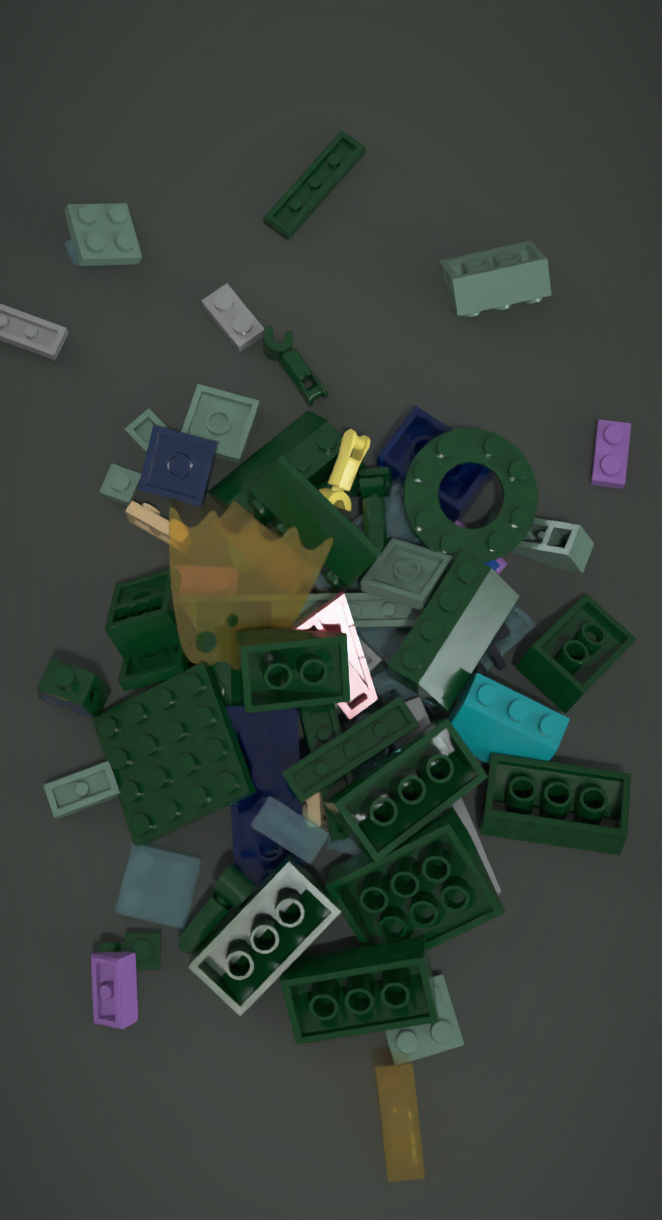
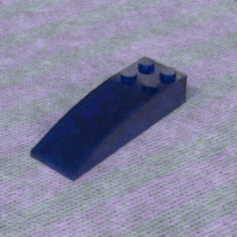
(269, 748)

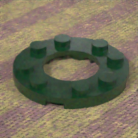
(481, 448)

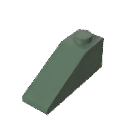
(554, 544)

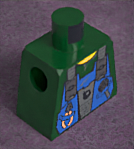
(71, 688)

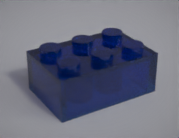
(458, 487)

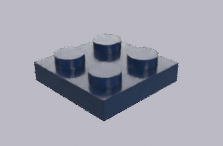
(178, 465)

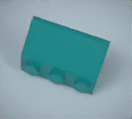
(505, 722)

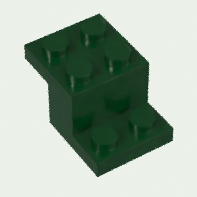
(145, 631)

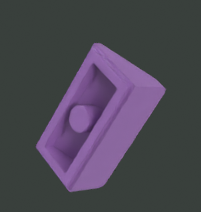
(114, 989)

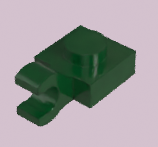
(145, 946)

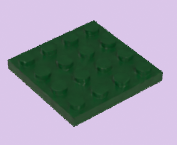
(173, 754)

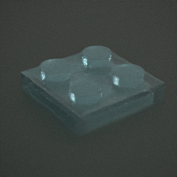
(158, 886)

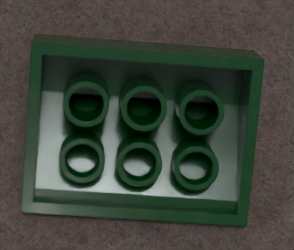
(421, 888)

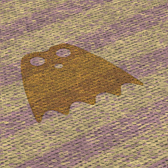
(236, 575)

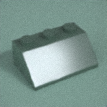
(496, 278)

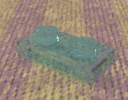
(290, 829)

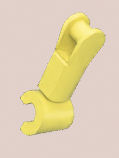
(346, 469)

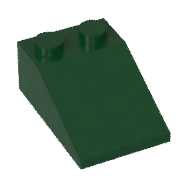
(575, 653)
(291, 669)

